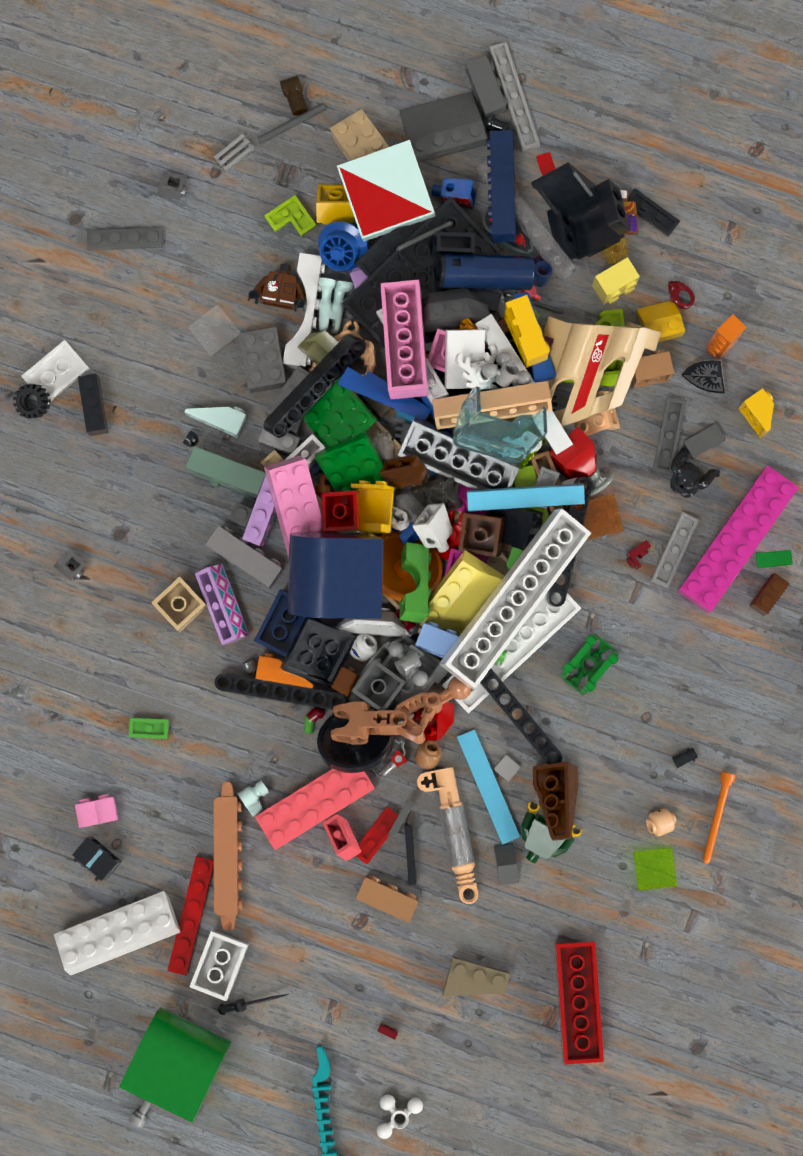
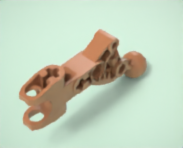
(383, 722)

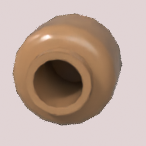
(428, 755)

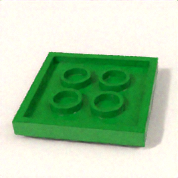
(339, 416)
(351, 463)

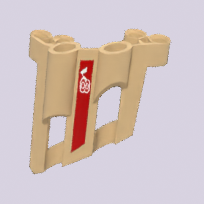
(582, 355)

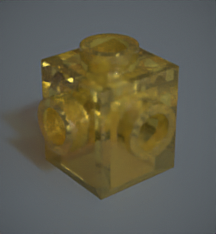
(621, 252)

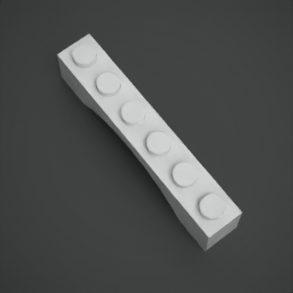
(309, 272)

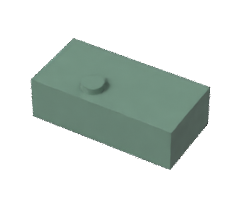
(225, 472)

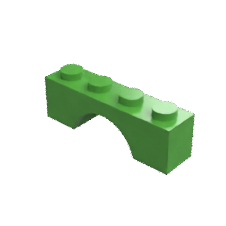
(416, 560)

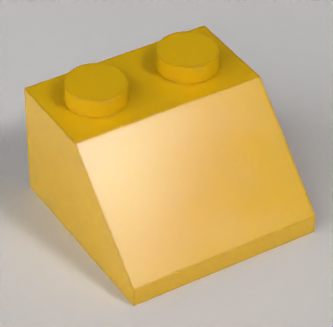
(333, 204)
(662, 318)
(758, 412)

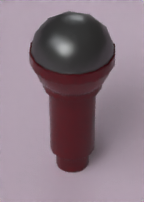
(412, 628)

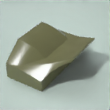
(317, 345)

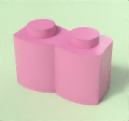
(96, 811)

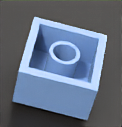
(436, 640)

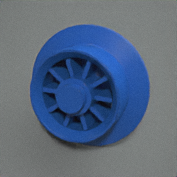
(341, 245)

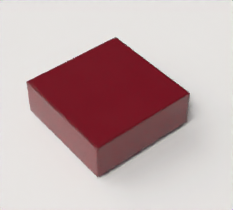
(388, 1031)

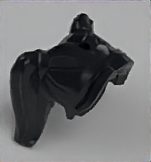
(689, 475)

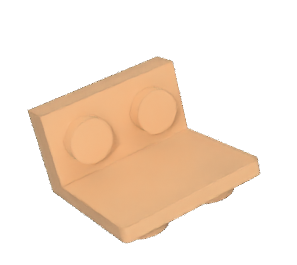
(600, 421)

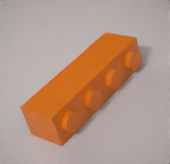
(725, 337)

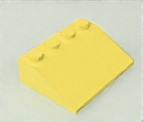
(462, 593)

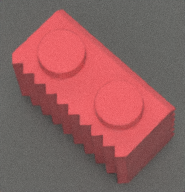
(342, 837)

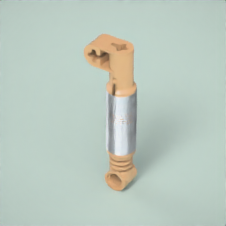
(455, 829)

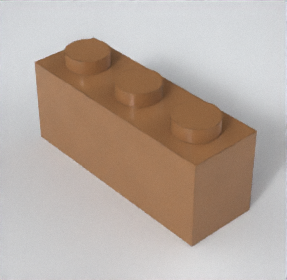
(387, 898)

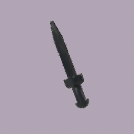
(240, 1005)

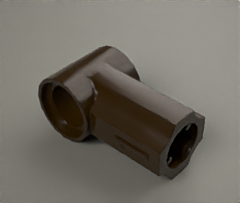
(293, 92)

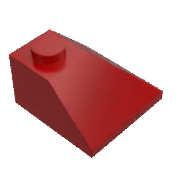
(340, 511)

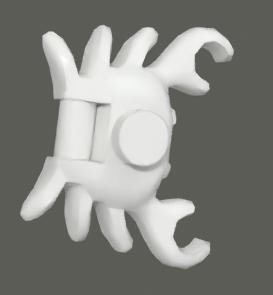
(474, 372)

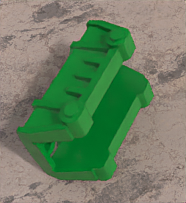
(599, 669)

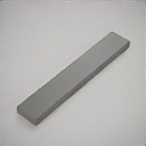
(516, 100)

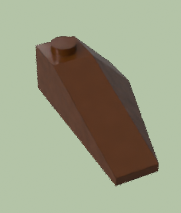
(557, 794)

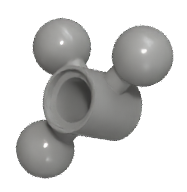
(507, 372)
(408, 664)

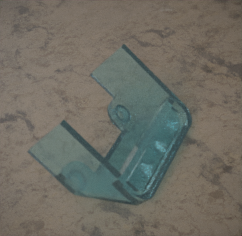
(497, 436)

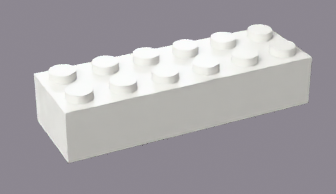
(116, 933)

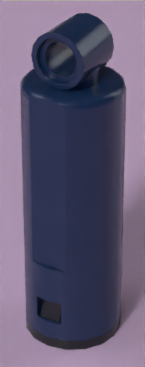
(490, 271)

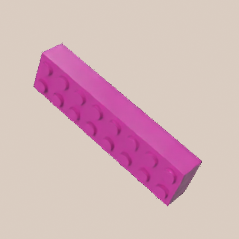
(737, 539)

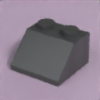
(378, 686)

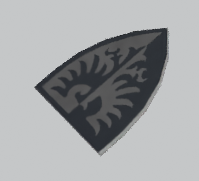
(706, 375)

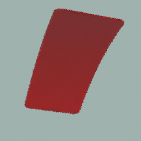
(545, 163)

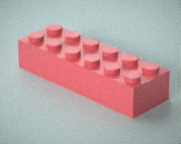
(312, 805)

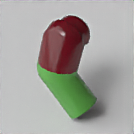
(311, 717)

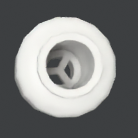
(363, 647)

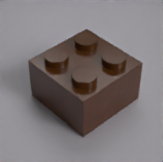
(482, 534)

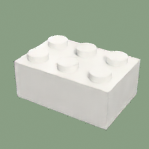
(219, 965)

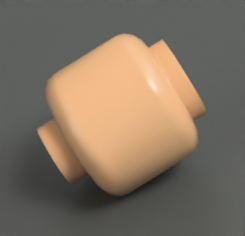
(661, 822)

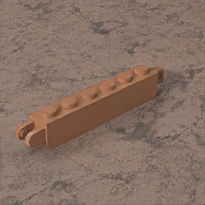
(227, 856)

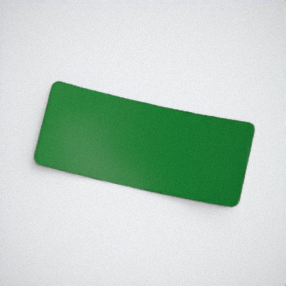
(774, 559)

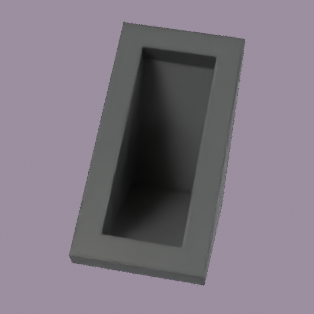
(506, 864)

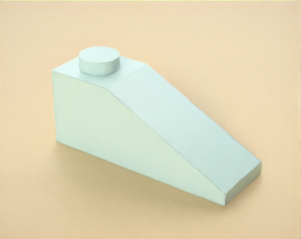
(221, 418)

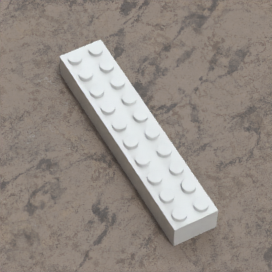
(515, 598)

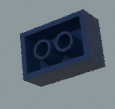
(279, 626)

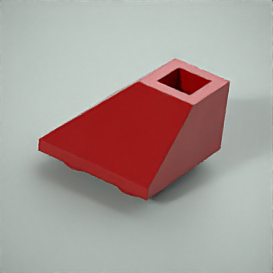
(440, 723)

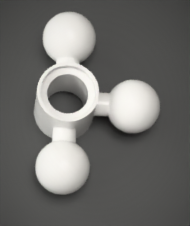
(387, 1103)

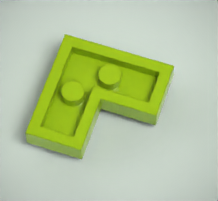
(292, 212)

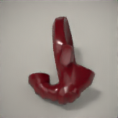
(674, 288)

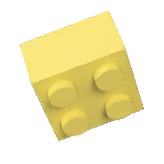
(615, 281)

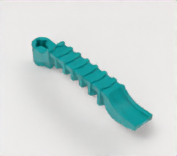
(321, 1075)

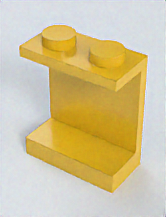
(374, 506)

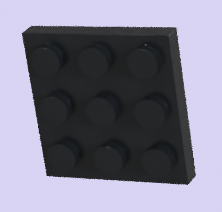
(318, 652)

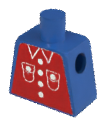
(461, 190)

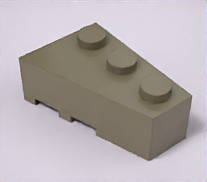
(474, 979)

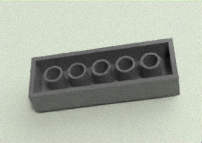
(467, 467)

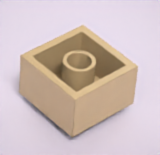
(179, 604)

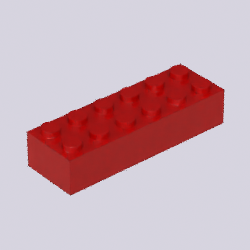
(579, 1002)

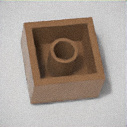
(653, 369)

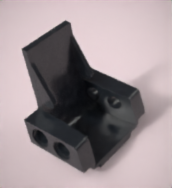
(582, 214)

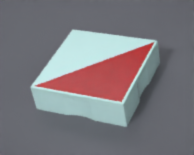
(386, 190)

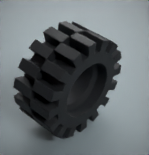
(21, 403)

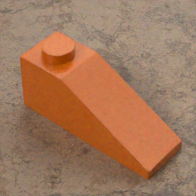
(269, 670)

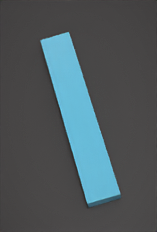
(525, 497)
(488, 787)

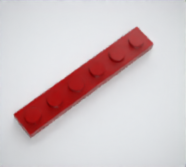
(191, 916)

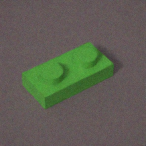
(148, 728)

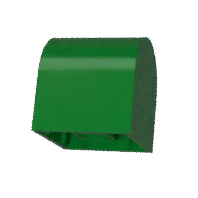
(175, 1064)

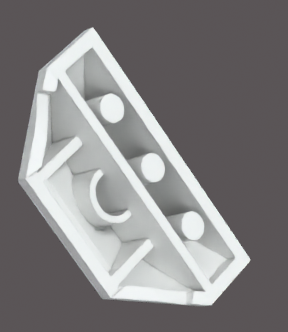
(388, 625)

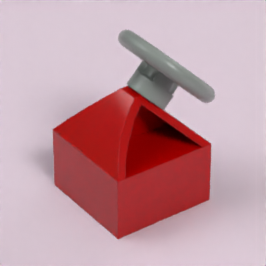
(581, 461)

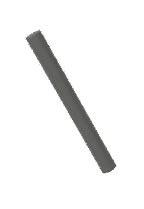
(291, 123)

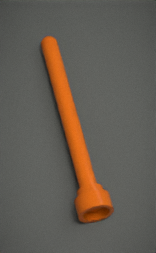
(726, 781)

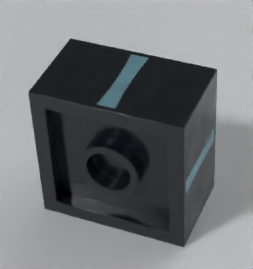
(96, 858)

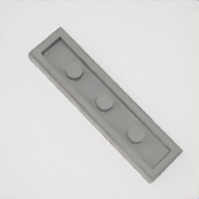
(674, 550)

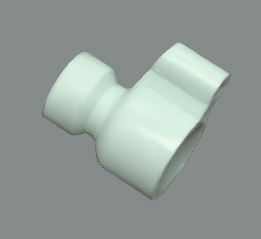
(251, 795)

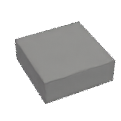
(507, 768)

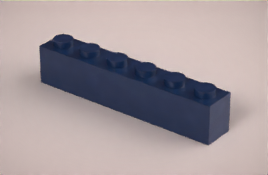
(502, 186)

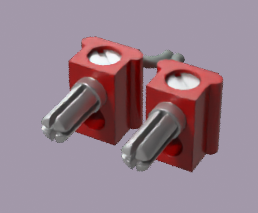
(397, 760)

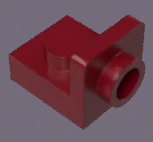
(639, 551)

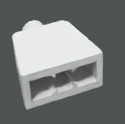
(434, 527)

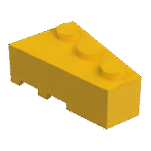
(526, 331)

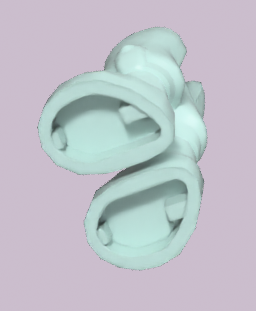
(331, 310)

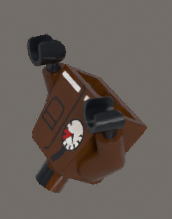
(280, 290)

